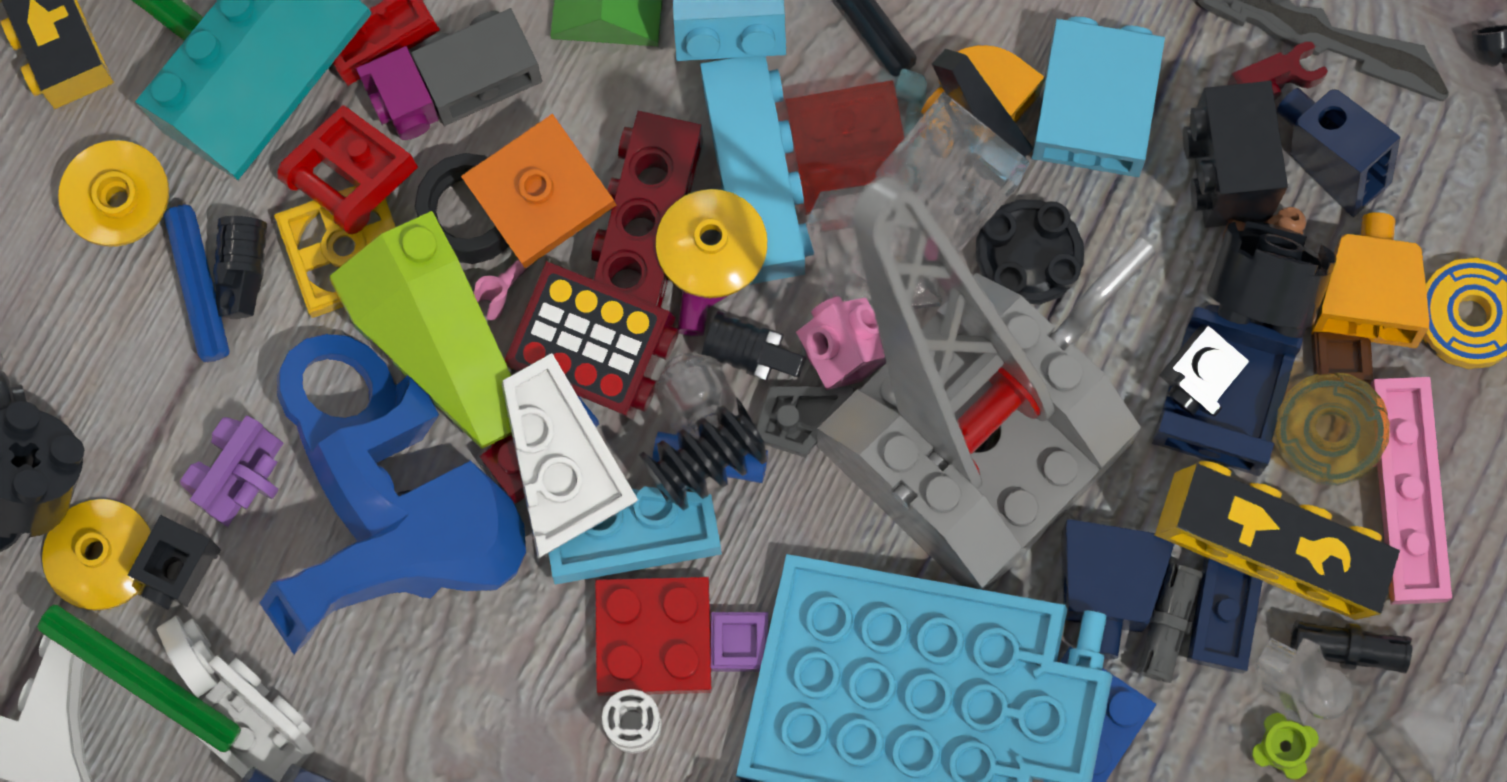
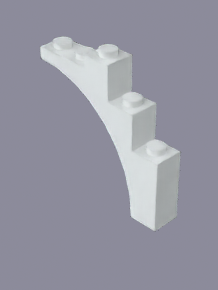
(48, 736)

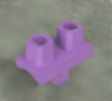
(237, 472)

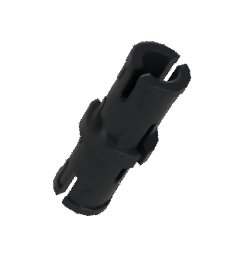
(1355, 646)

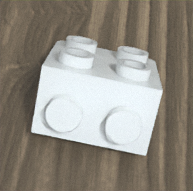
(270, 732)

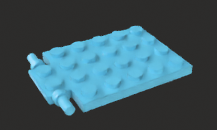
(920, 684)

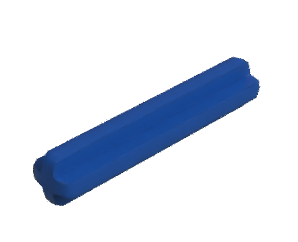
(196, 283)

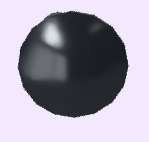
(1031, 249)

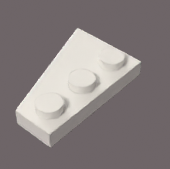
(560, 457)

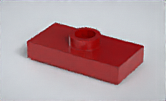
(385, 31)

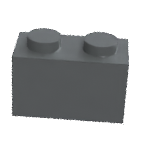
(476, 65)

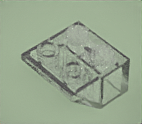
(956, 169)

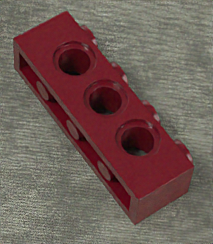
(657, 143)

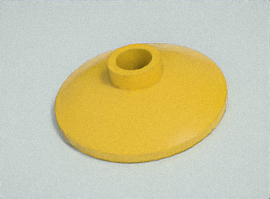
(100, 174)
(716, 268)
(102, 581)

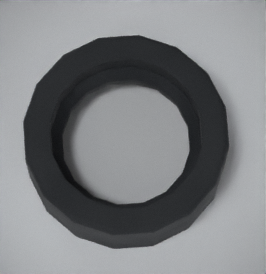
(429, 191)

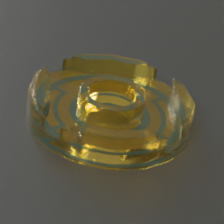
(1332, 461)

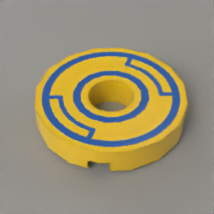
(1451, 337)

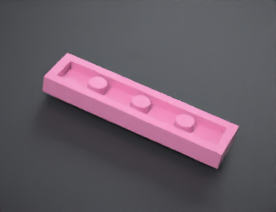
(1413, 494)

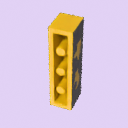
(58, 47)
(1277, 540)

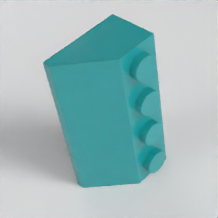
(247, 74)

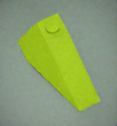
(423, 314)

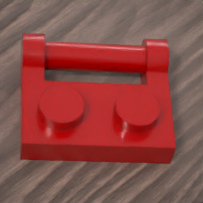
(358, 155)

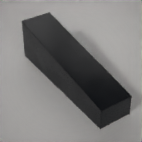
(971, 91)

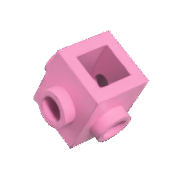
(843, 341)

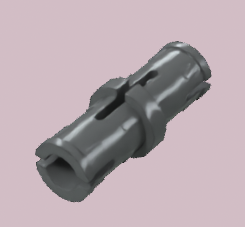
(1169, 623)

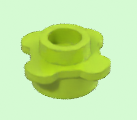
(1300, 739)

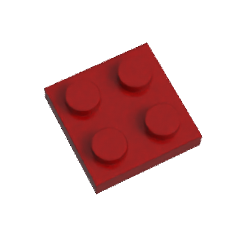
(653, 635)

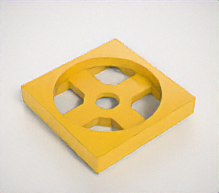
(292, 225)

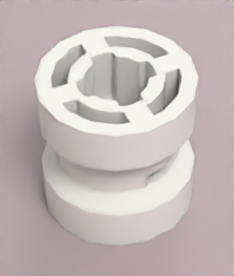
(639, 728)

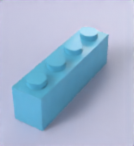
(752, 158)

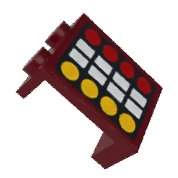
(598, 338)

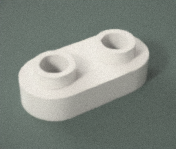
(189, 653)

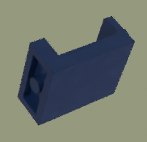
(1246, 424)

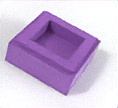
(738, 641)

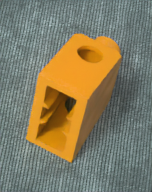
(1376, 287)

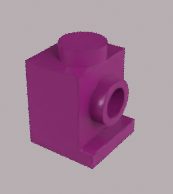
(399, 93)

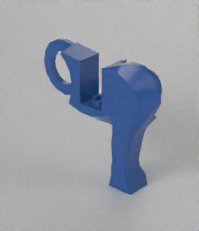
(437, 536)

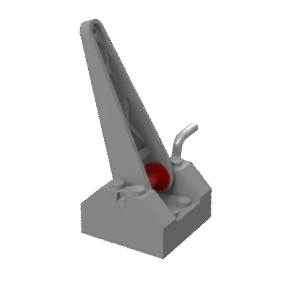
(959, 379)

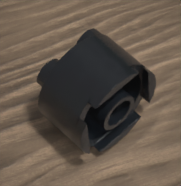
(1270, 277)
(37, 469)

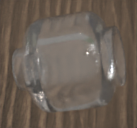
(693, 389)

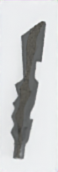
(1382, 58)

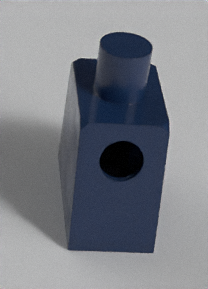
(1341, 146)
(1112, 574)

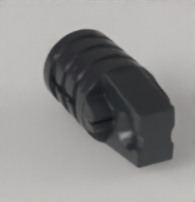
(239, 265)
(750, 348)

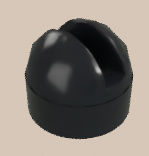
(1491, 44)

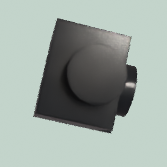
(164, 546)

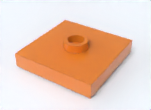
(538, 190)

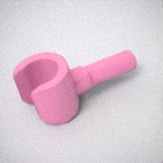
(496, 288)

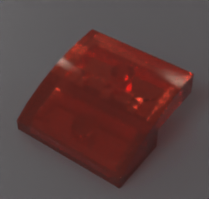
(843, 136)

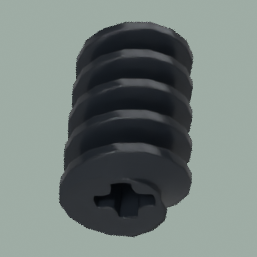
(705, 455)

